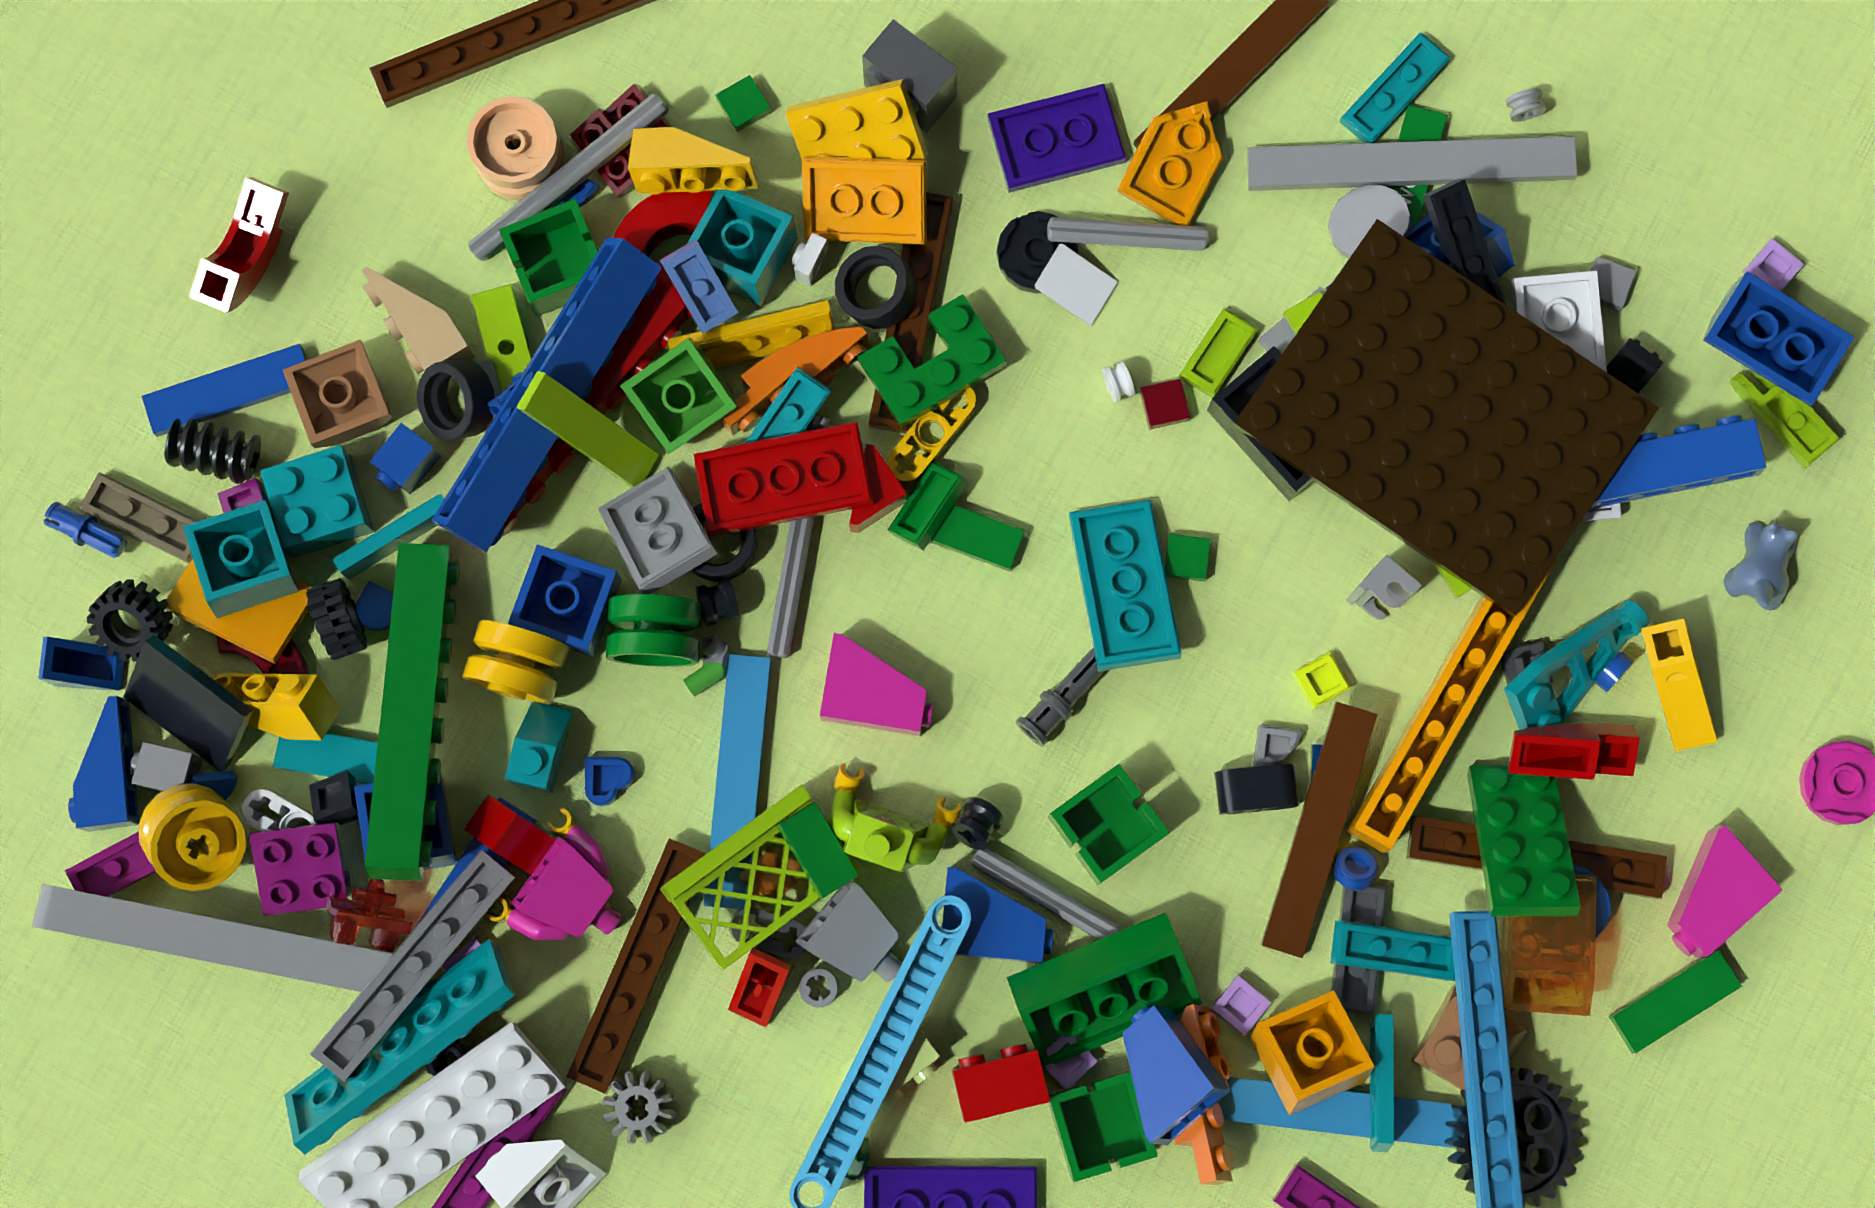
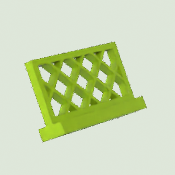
(729, 855)

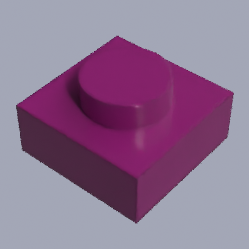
(242, 495)

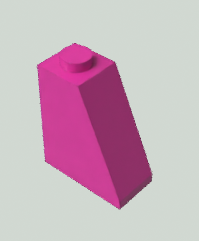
(871, 693)
(1719, 894)

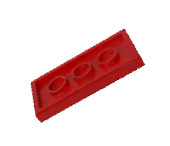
(783, 479)

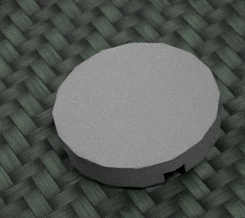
(1359, 210)

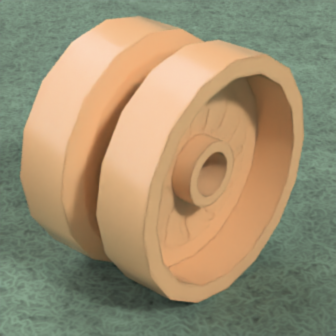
(514, 146)

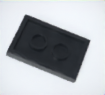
(187, 703)

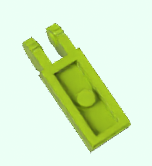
(1787, 418)

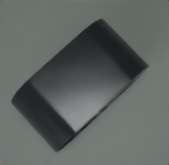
(1256, 789)

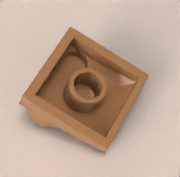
(338, 395)
(1441, 1045)

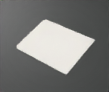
(1075, 284)

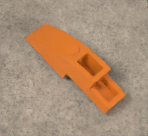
(816, 354)
(1205, 1135)

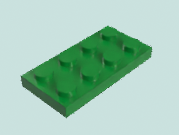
(1522, 843)

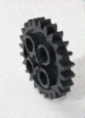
(1548, 1134)

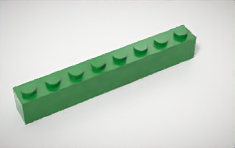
(410, 713)

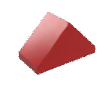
(885, 491)
(509, 834)
(760, 987)

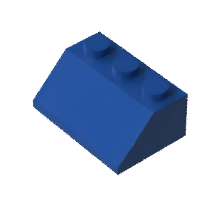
(1777, 338)

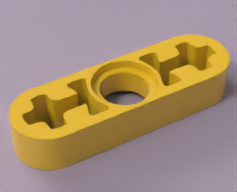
(921, 463)

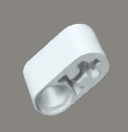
(292, 812)

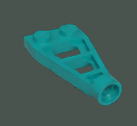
(1532, 692)

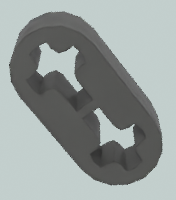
(770, 944)

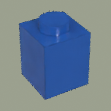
(404, 460)

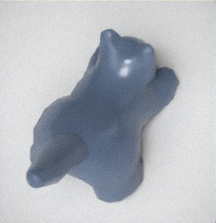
(1764, 568)

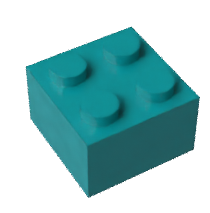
(745, 243)
(317, 501)
(240, 559)

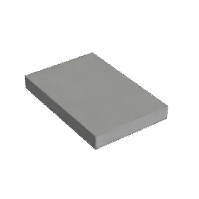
(657, 531)

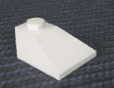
(539, 1175)

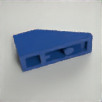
(103, 785)

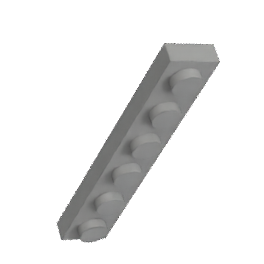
(411, 966)

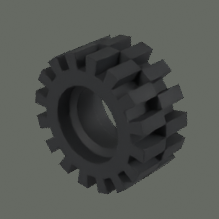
(138, 603)
(336, 619)

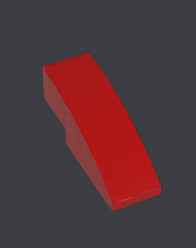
(1575, 750)

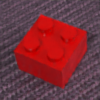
(1000, 1084)

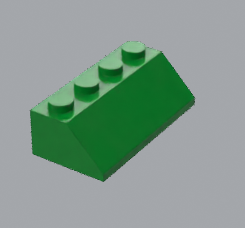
(1102, 987)

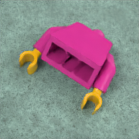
(564, 890)

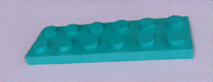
(428, 1025)

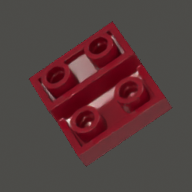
(616, 170)

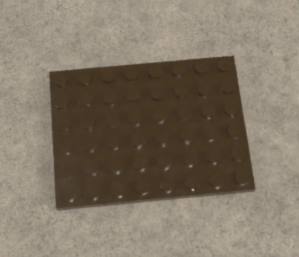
(1445, 417)

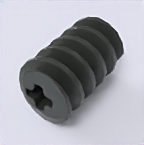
(211, 452)

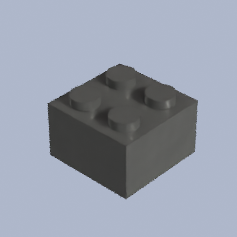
(927, 74)

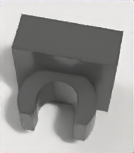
(1518, 658)

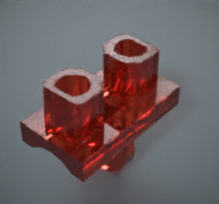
(369, 911)

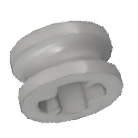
(1526, 105)
(831, 985)

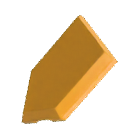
(1174, 164)

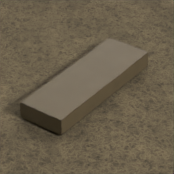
(138, 516)

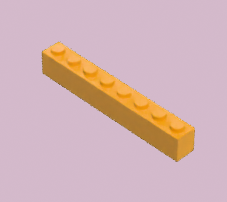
(1436, 722)

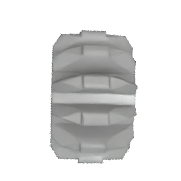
(624, 1107)

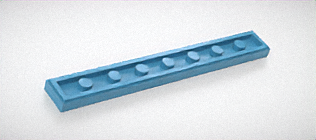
(1486, 1060)

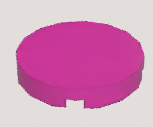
(1839, 783)

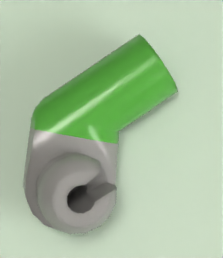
(713, 667)

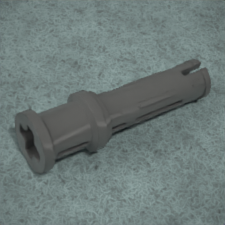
(1057, 704)

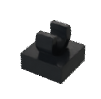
(1634, 365)
(334, 799)

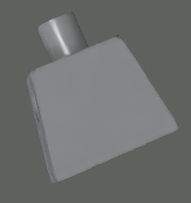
(853, 935)

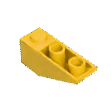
(681, 162)
(1679, 684)
(284, 703)

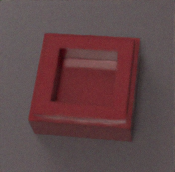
(1164, 404)

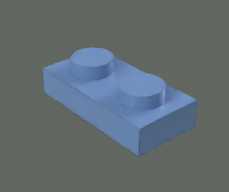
(699, 286)

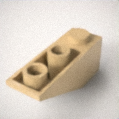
(422, 324)

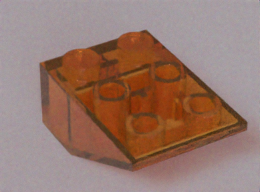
(1551, 958)

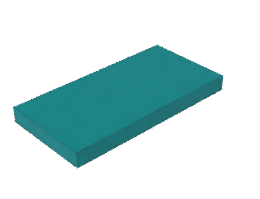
(1124, 585)

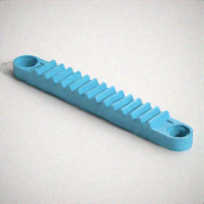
(881, 1054)

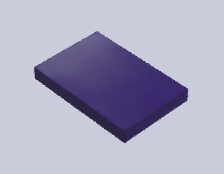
(1056, 138)

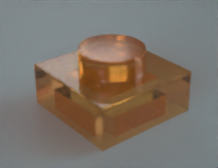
(767, 883)

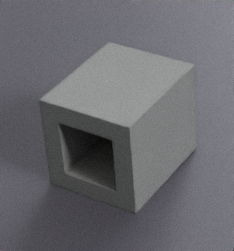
(162, 767)

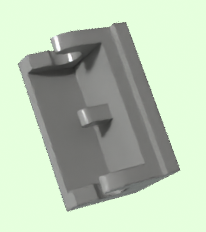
(1388, 584)

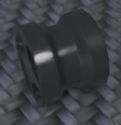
(717, 602)
(977, 823)

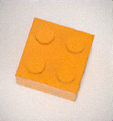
(1311, 1052)

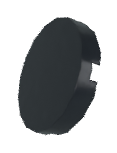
(1026, 250)

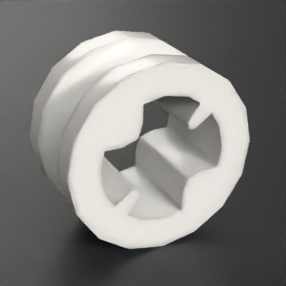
(1118, 381)

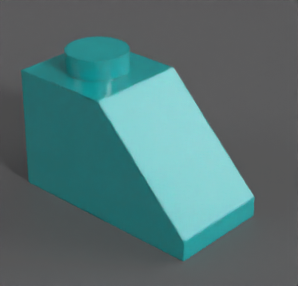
(539, 747)

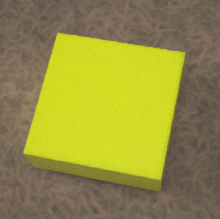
(1321, 680)

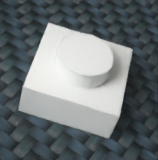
(809, 258)

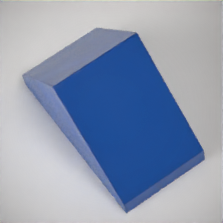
(79, 665)

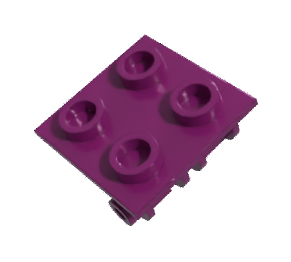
(298, 868)

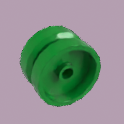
(653, 630)

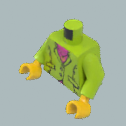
(883, 834)

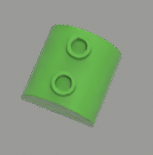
(680, 394)

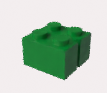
(552, 251)
(1108, 824)
(1100, 1126)

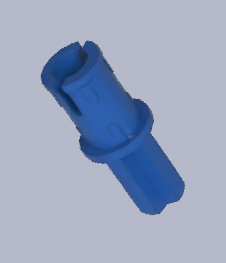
(84, 530)

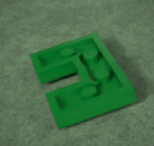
(915, 392)

